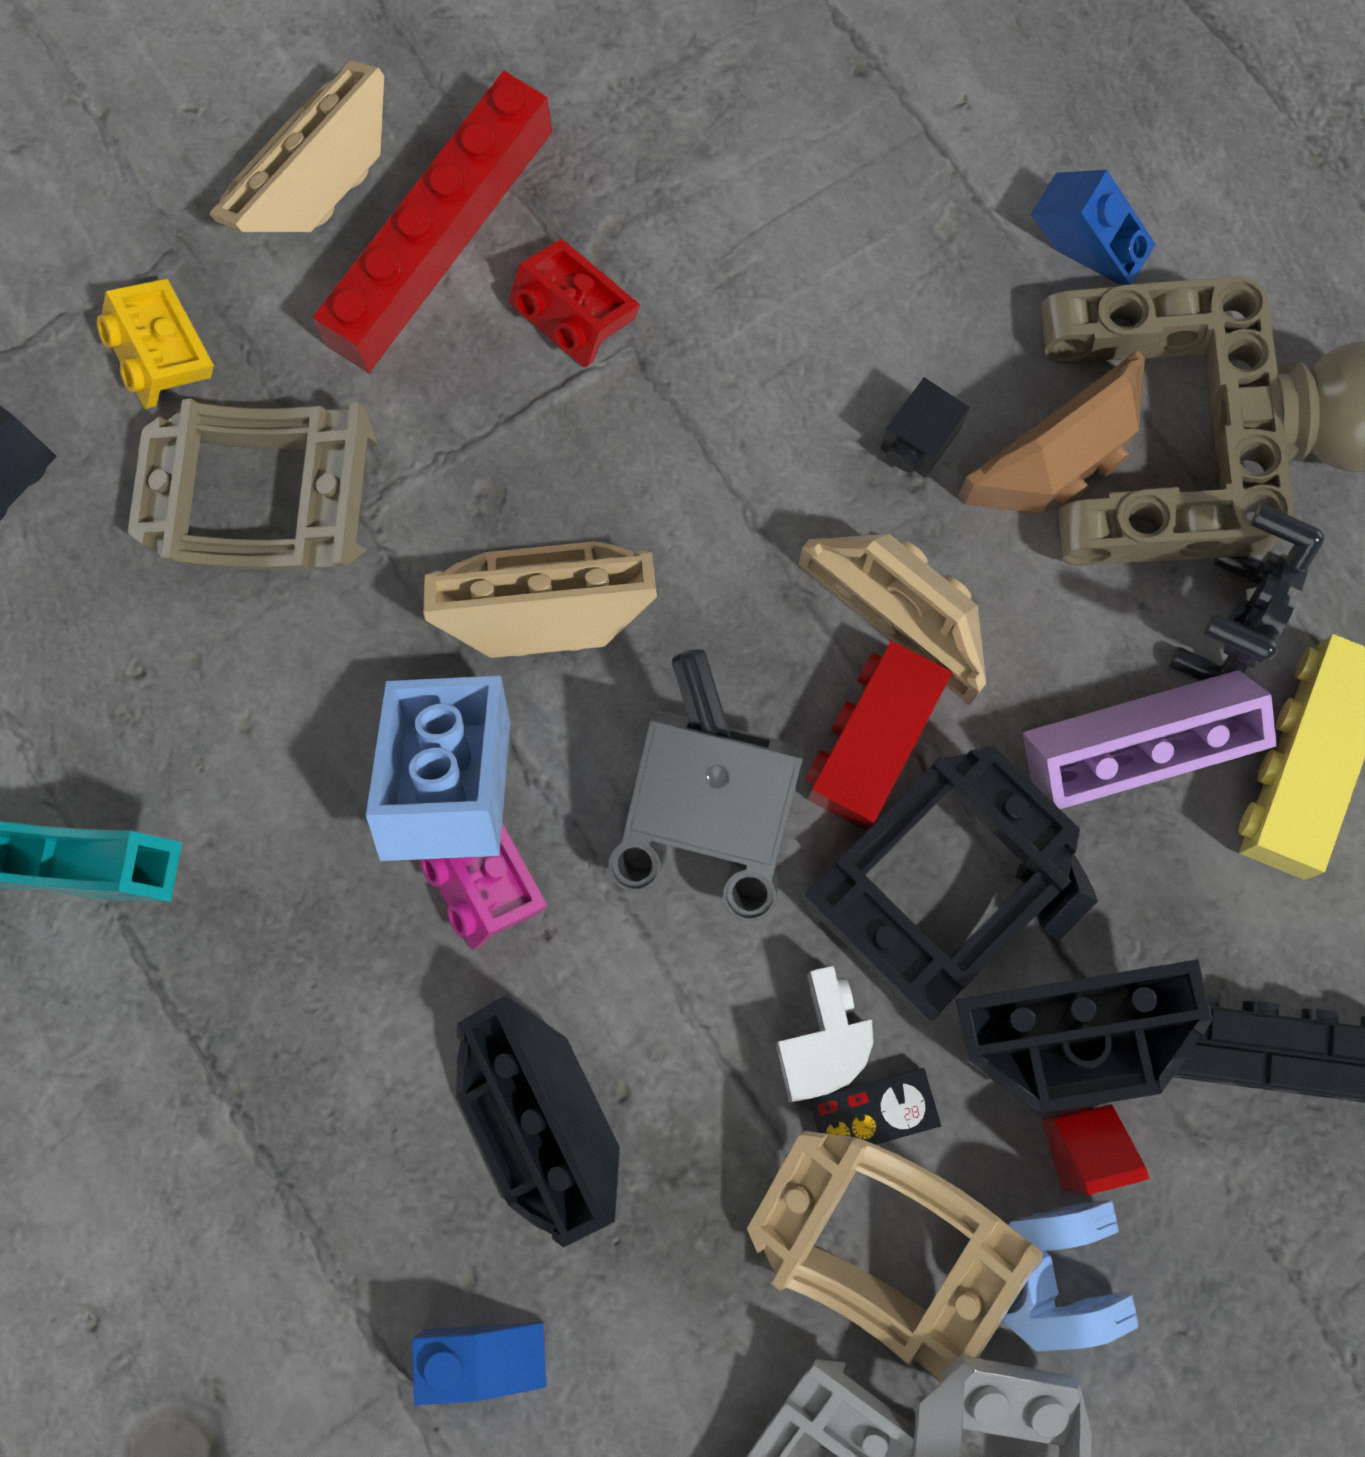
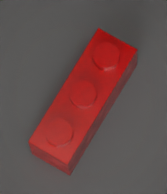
(876, 734)

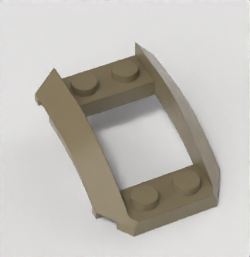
(329, 489)

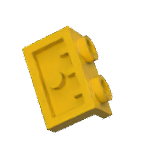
(152, 339)

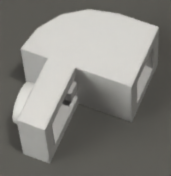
(836, 1054)

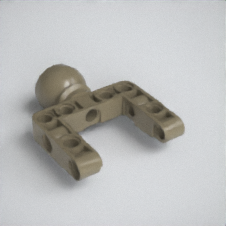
(1255, 414)

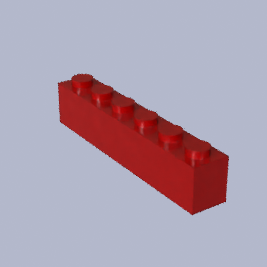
(434, 222)

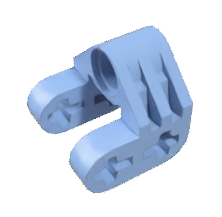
(1087, 1321)

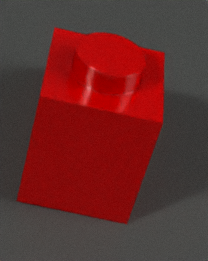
(1093, 1150)

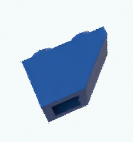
(1094, 224)

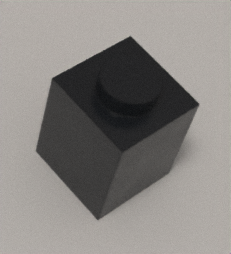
(923, 428)

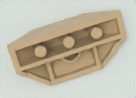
(311, 158)
(541, 597)
(904, 601)

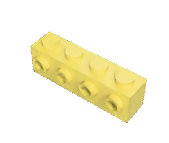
(1313, 765)

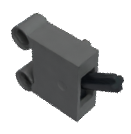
(709, 794)

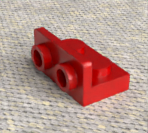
(571, 300)

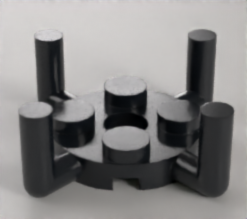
(1257, 624)

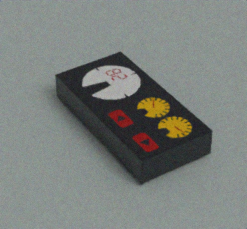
(879, 1109)

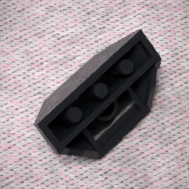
(1088, 1035)
(537, 1121)

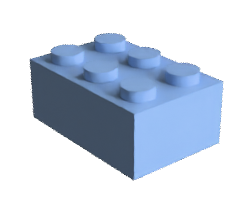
(440, 769)

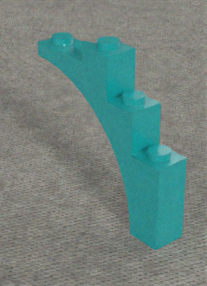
(88, 862)

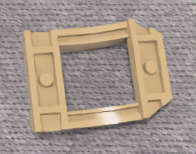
(970, 1299)

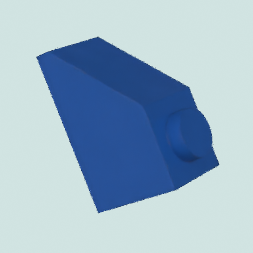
(478, 1362)

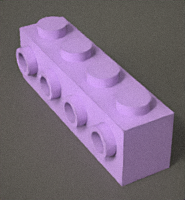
(1150, 739)

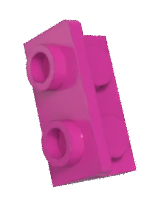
(485, 892)

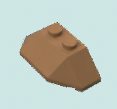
(1065, 448)

